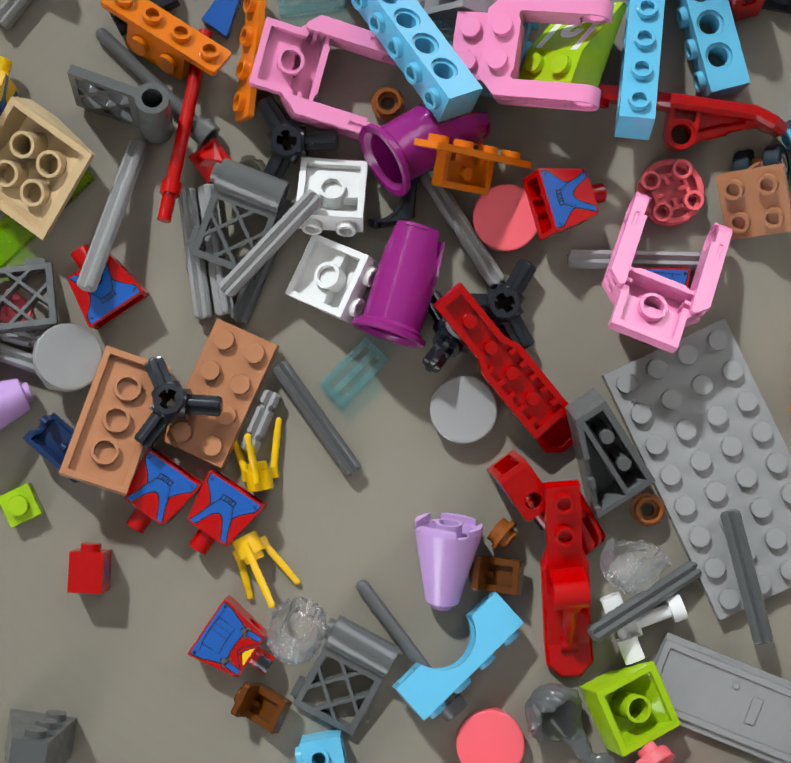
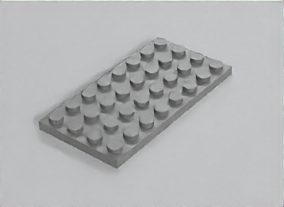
(711, 452)

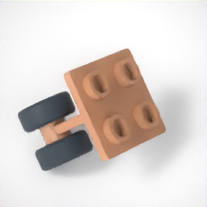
(756, 193)

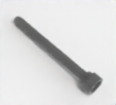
(202, 129)
(454, 702)

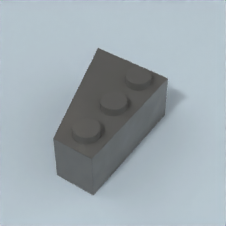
(604, 454)
(39, 737)

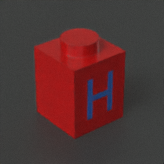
(89, 569)

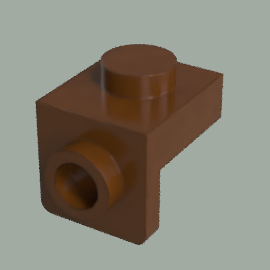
(497, 575)
(261, 706)

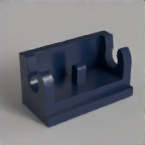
(51, 439)

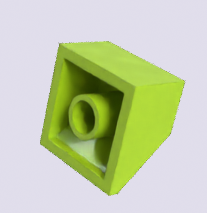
(630, 707)

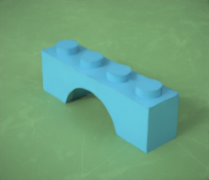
(490, 626)

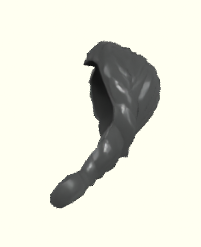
(555, 716)

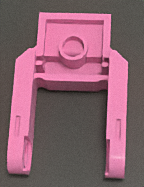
(493, 47)
(293, 63)
(650, 304)

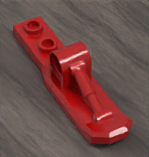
(704, 117)
(509, 371)
(565, 582)

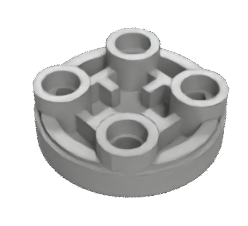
(66, 357)
(463, 409)

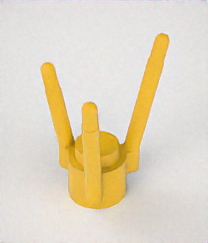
(257, 473)
(249, 550)

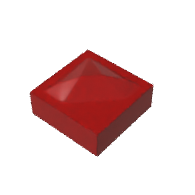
(206, 157)

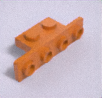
(250, 37)
(167, 39)
(465, 168)

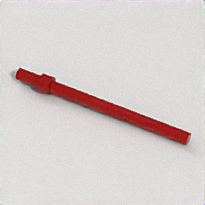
(171, 185)

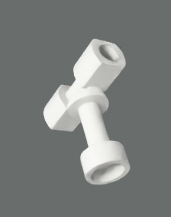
(628, 641)

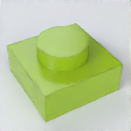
(21, 505)

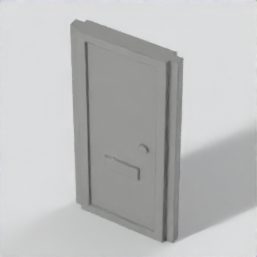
(727, 698)

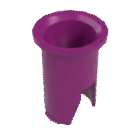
(391, 148)
(403, 286)

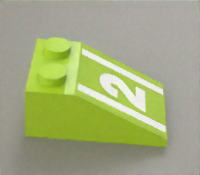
(572, 51)

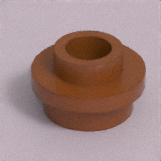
(387, 93)
(657, 509)
(502, 534)

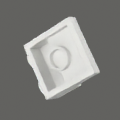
(342, 192)
(333, 278)

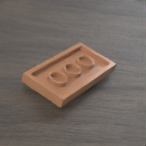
(228, 367)
(115, 409)

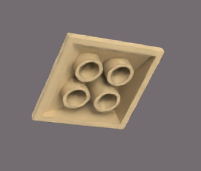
(38, 165)

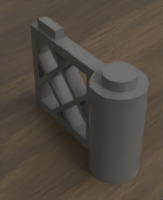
(141, 107)
(244, 189)
(25, 271)
(353, 648)

